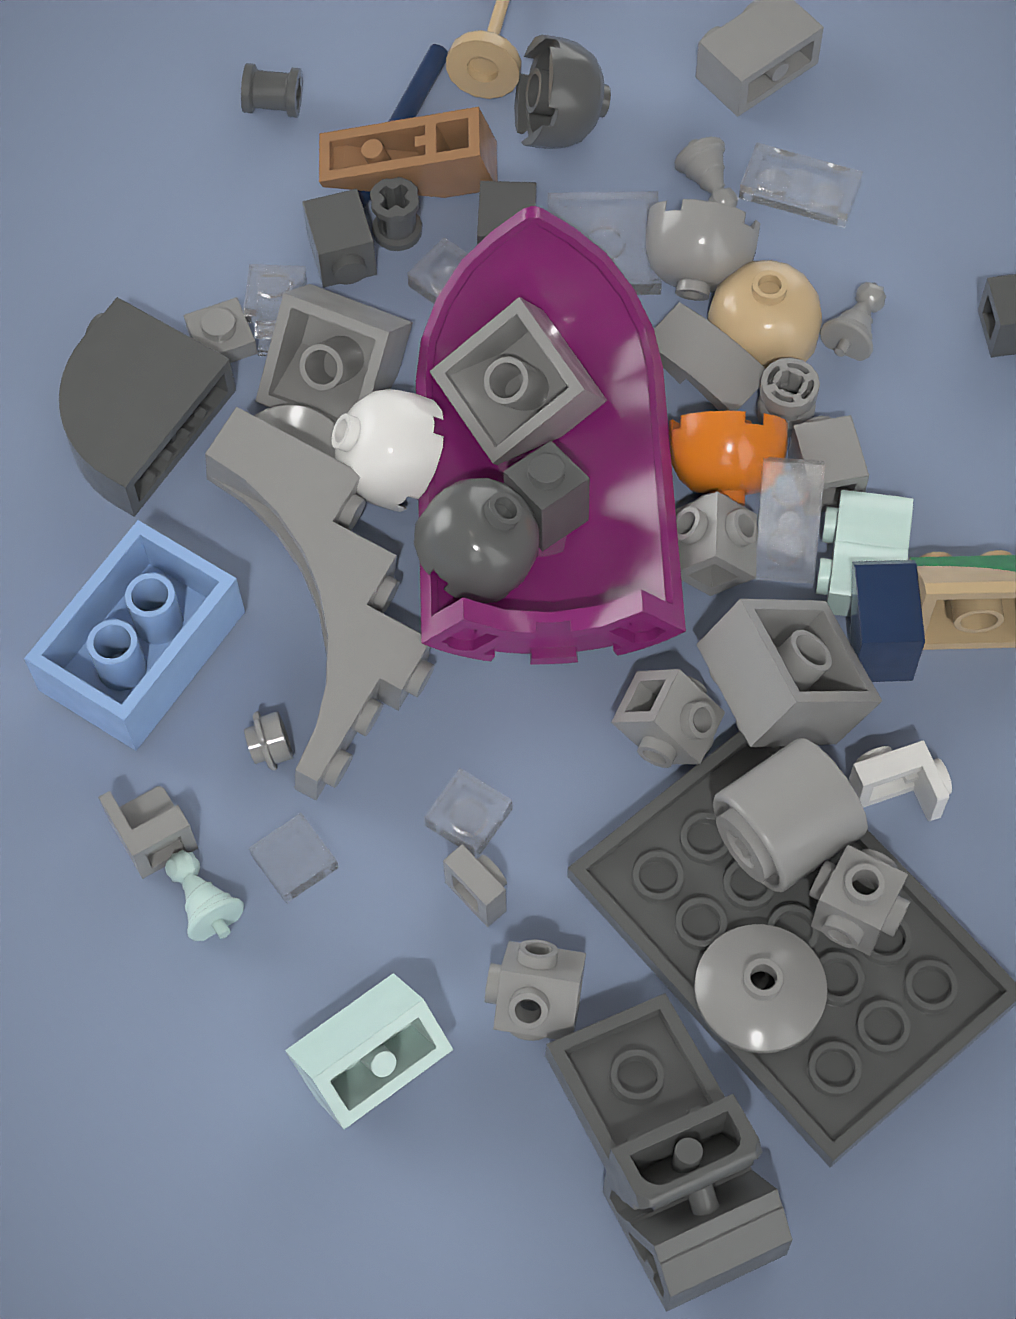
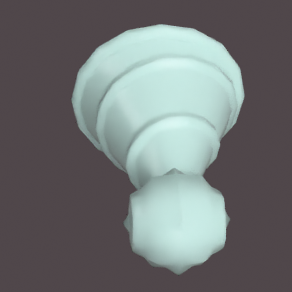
(206, 906)

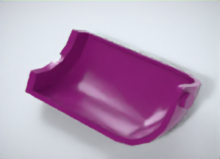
(622, 566)

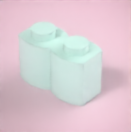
(861, 530)

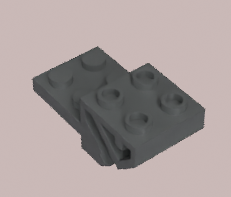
(671, 1151)

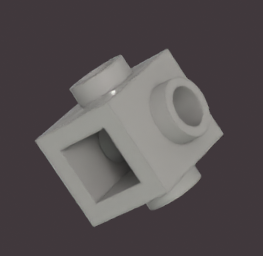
(716, 543)
(668, 717)
(859, 898)
(536, 990)

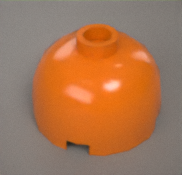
(725, 451)

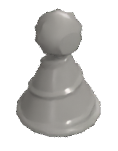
(704, 164)
(851, 331)

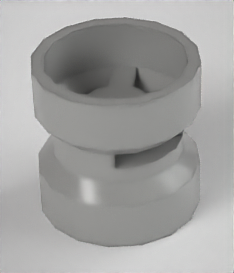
(788, 391)

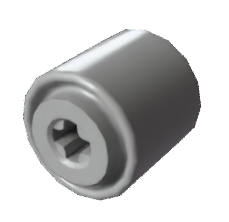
(789, 815)

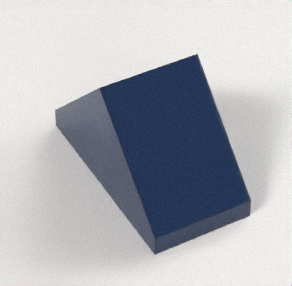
(887, 619)

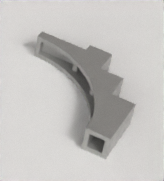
(312, 509)

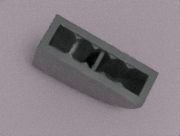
(137, 401)

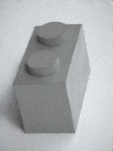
(758, 52)

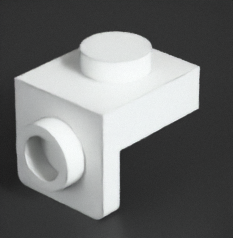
(890, 773)

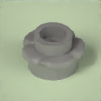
(268, 740)

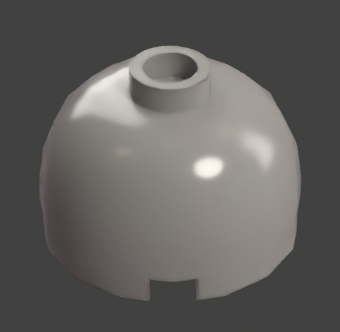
(698, 245)

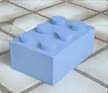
(136, 634)

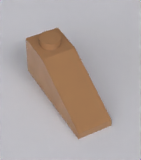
(436, 152)

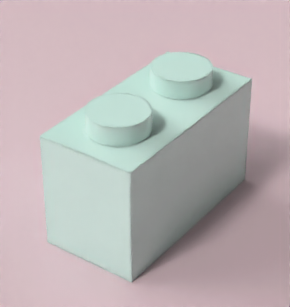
(369, 1050)

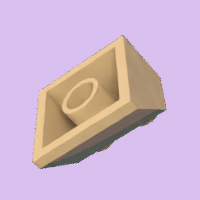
(968, 600)

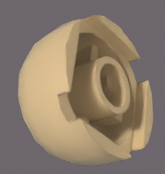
(768, 311)

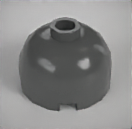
(560, 94)
(478, 539)

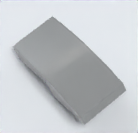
(707, 359)

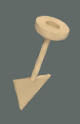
(485, 61)

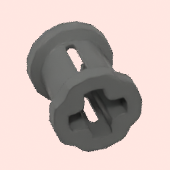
(271, 90)
(396, 220)

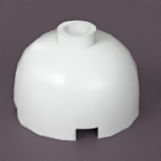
(390, 446)

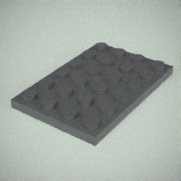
(886, 1015)

